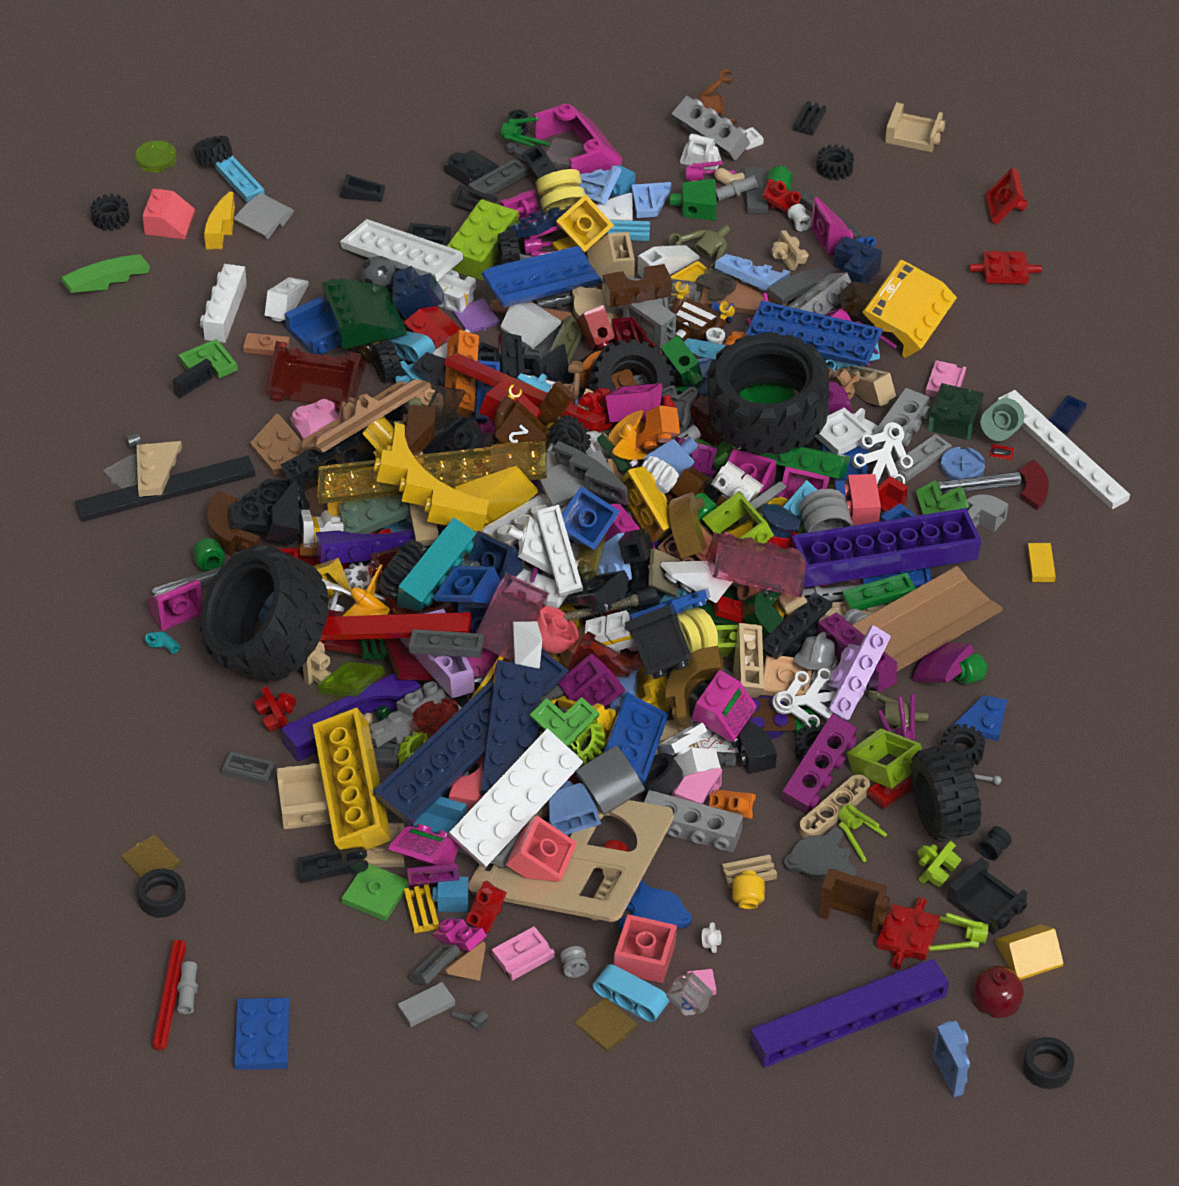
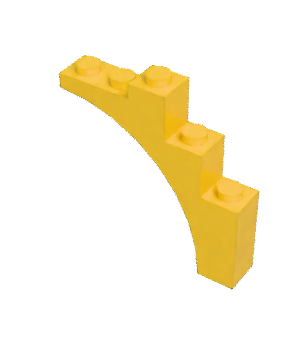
(419, 487)

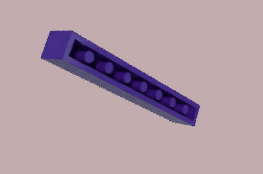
(848, 1012)

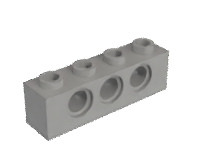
(687, 114)
(823, 295)
(908, 413)
(700, 822)

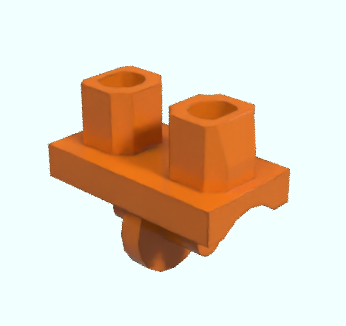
(734, 802)

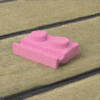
(944, 373)
(523, 953)

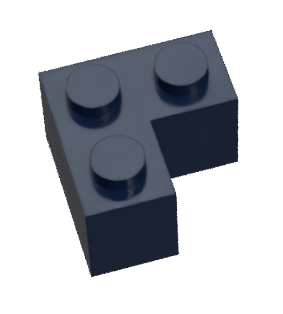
(857, 259)
(415, 291)

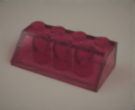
(756, 564)

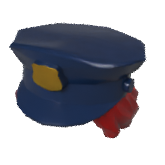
(781, 522)

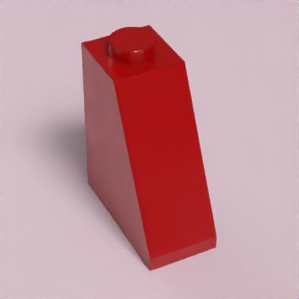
(495, 396)

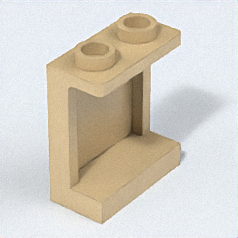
(914, 130)
(302, 796)

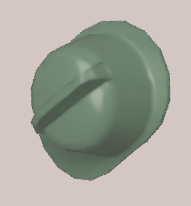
(1002, 419)

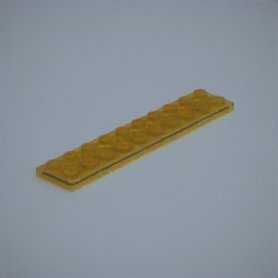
(452, 468)

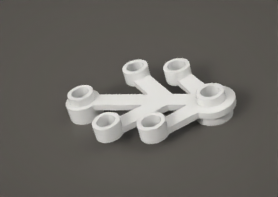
(883, 455)
(811, 698)

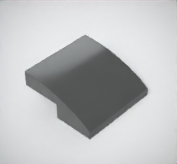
(610, 780)

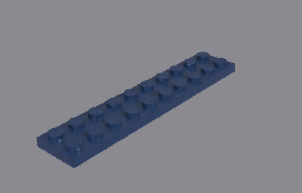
(449, 752)

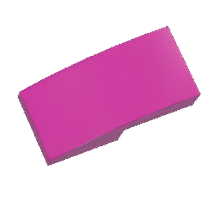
(458, 933)

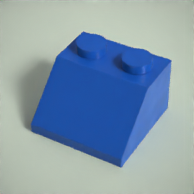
(588, 518)
(469, 585)

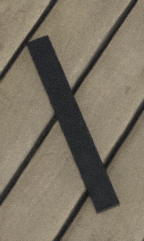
(177, 485)

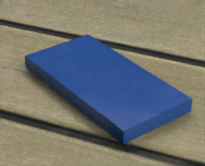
(637, 733)

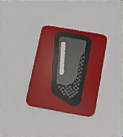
(1002, 452)

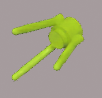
(853, 818)
(975, 931)

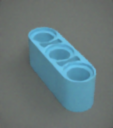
(412, 346)
(630, 993)

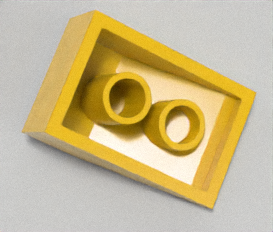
(502, 489)

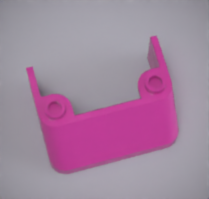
(598, 149)

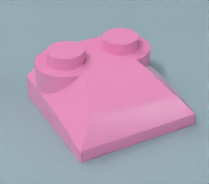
(313, 417)

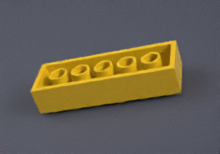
(350, 780)

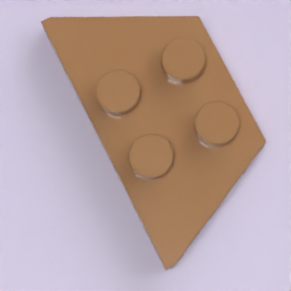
(276, 444)

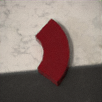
(1035, 484)

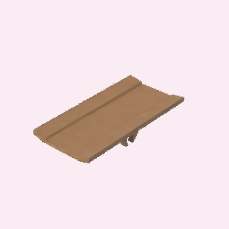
(360, 413)
(930, 616)

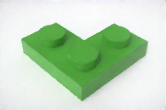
(221, 360)
(933, 501)
(565, 726)

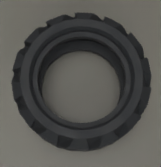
(773, 426)
(291, 626)

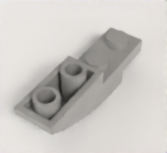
(400, 723)

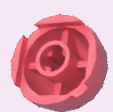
(556, 632)

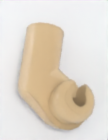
(726, 177)

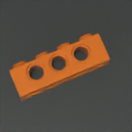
(466, 345)

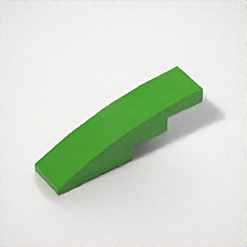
(100, 274)

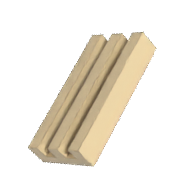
(755, 864)

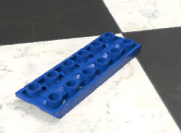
(540, 276)
(831, 336)

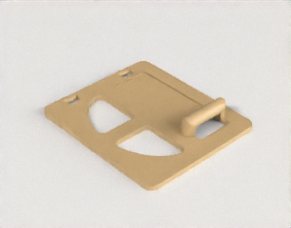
(650, 826)

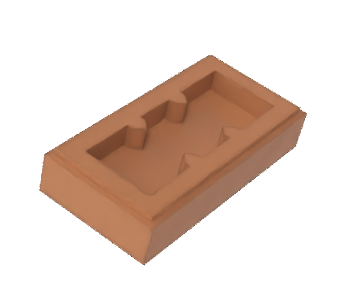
(262, 344)

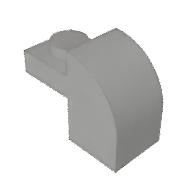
(987, 511)

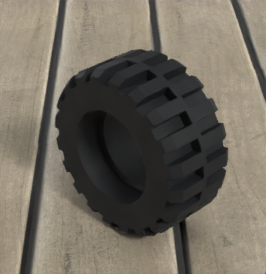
(630, 356)
(945, 792)

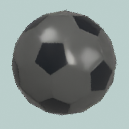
(378, 271)

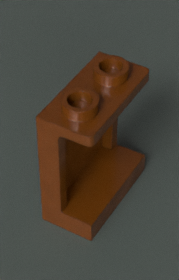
(855, 897)

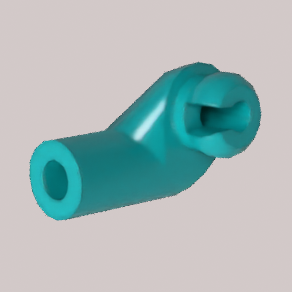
(161, 640)

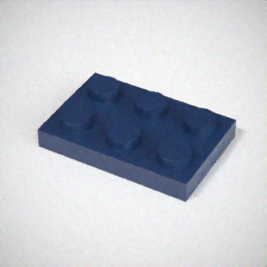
(536, 223)

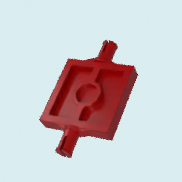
(1005, 267)
(908, 932)

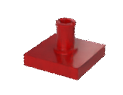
(1005, 196)

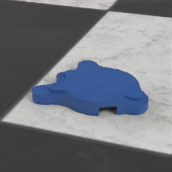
(657, 906)

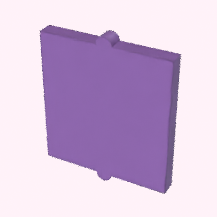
(477, 316)

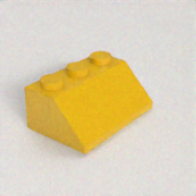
(647, 503)

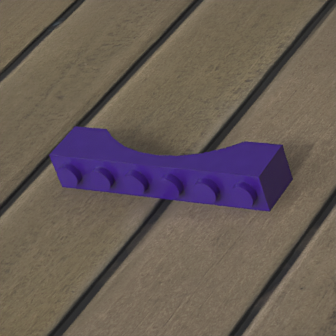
(358, 547)
(300, 736)

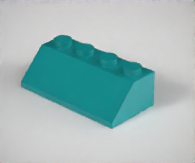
(435, 566)

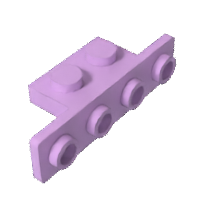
(855, 671)

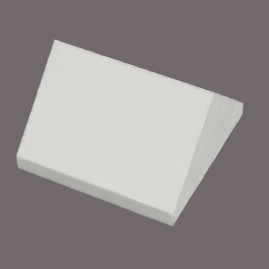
(529, 322)

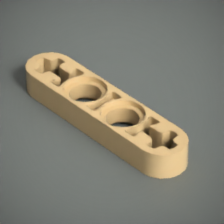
(831, 805)

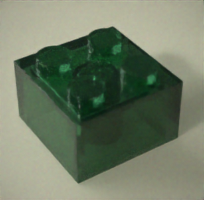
(955, 411)

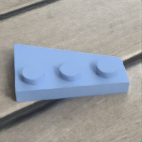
(743, 269)

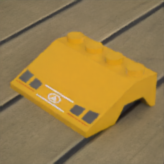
(909, 305)

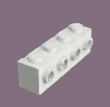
(224, 303)

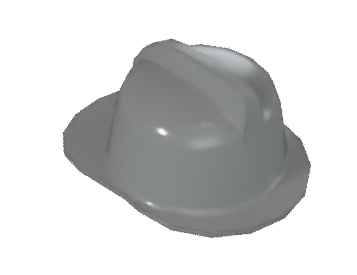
(816, 653)

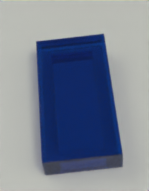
(1068, 413)

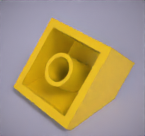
(584, 223)

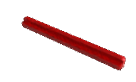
(169, 995)

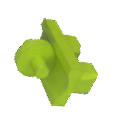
(945, 857)

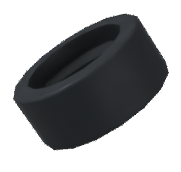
(670, 777)
(166, 907)
(1052, 1046)

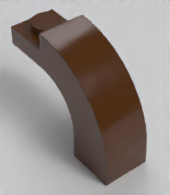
(219, 526)

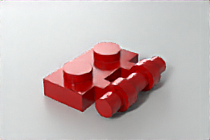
(591, 401)

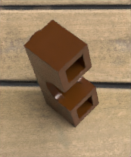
(622, 291)
(694, 481)

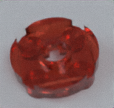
(431, 716)

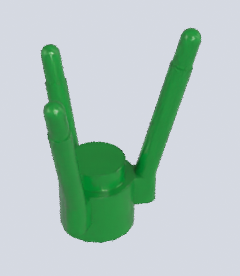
(512, 132)

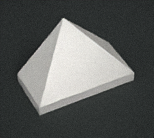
(527, 644)

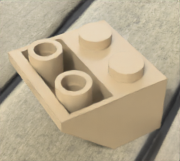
(612, 255)

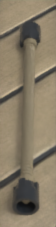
(644, 598)

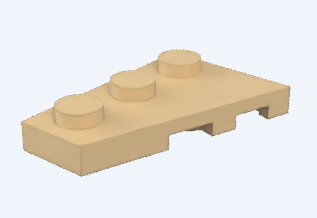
(154, 466)

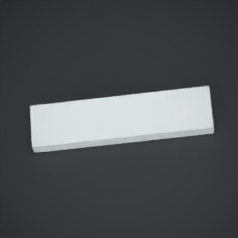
(559, 550)

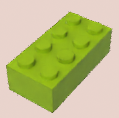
(479, 238)

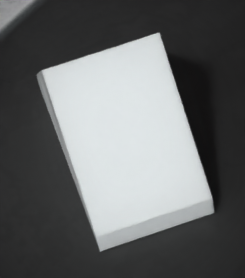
(697, 761)

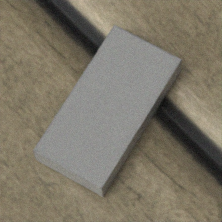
(426, 1004)

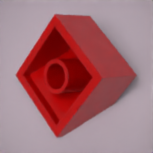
(433, 323)

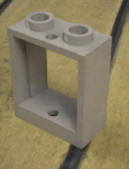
(658, 315)

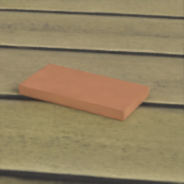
(745, 298)

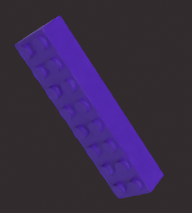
(888, 547)

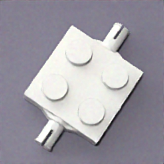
(532, 545)

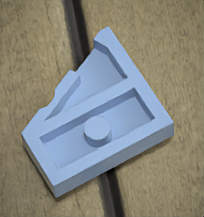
(600, 184)

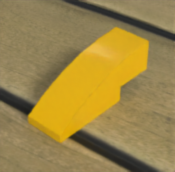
(220, 222)

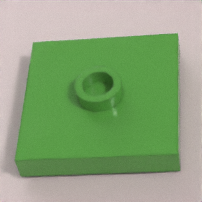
(375, 892)

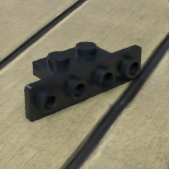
(791, 633)

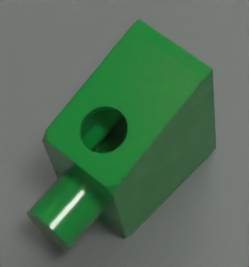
(697, 199)
(684, 363)

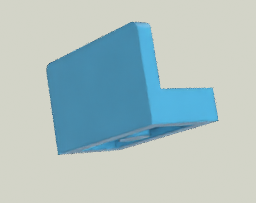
(442, 815)

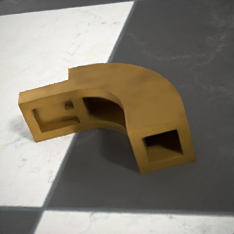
(686, 525)
(683, 681)

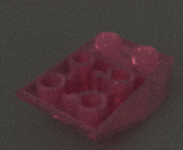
(511, 603)

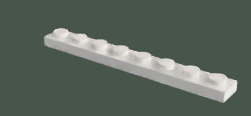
(1070, 455)

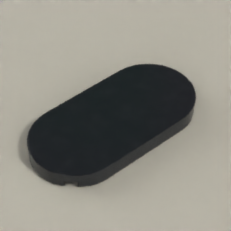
(459, 435)

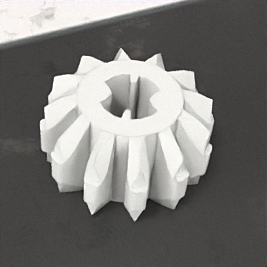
(662, 472)
(359, 573)

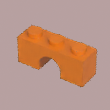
(659, 428)

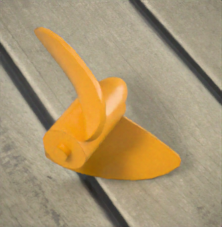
(624, 437)
(365, 600)

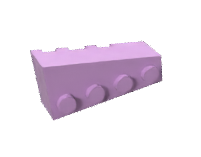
(450, 672)

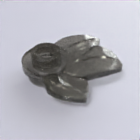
(717, 283)

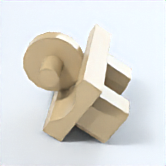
(788, 251)
(315, 667)

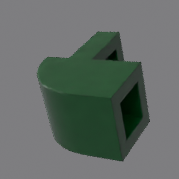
(759, 611)

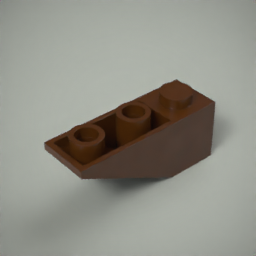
(419, 427)

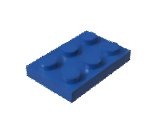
(262, 1033)

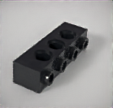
(305, 466)

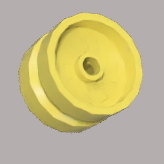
(560, 189)
(698, 628)

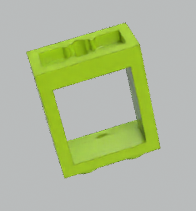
(737, 507)
(882, 743)

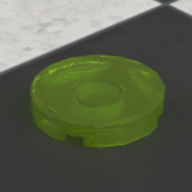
(156, 155)

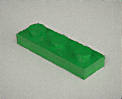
(878, 592)

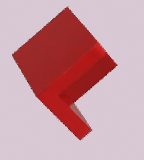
(892, 493)

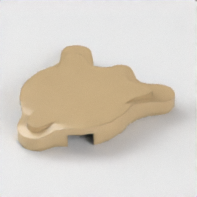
(588, 299)

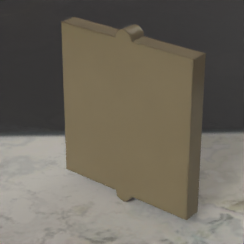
(657, 573)

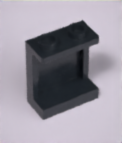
(660, 641)
(985, 897)

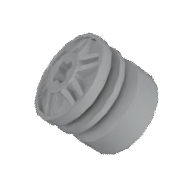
(824, 511)

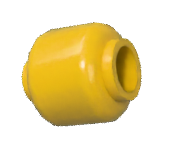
(748, 890)

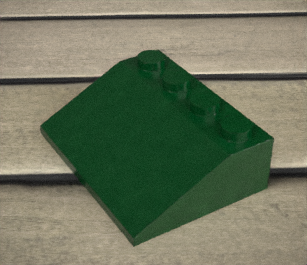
(361, 312)

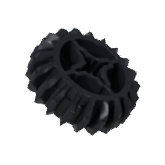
(400, 567)

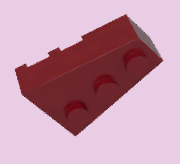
(628, 329)

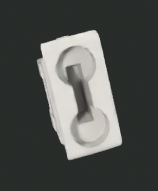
(700, 150)

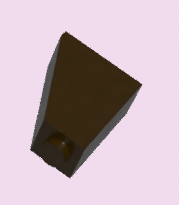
(856, 298)

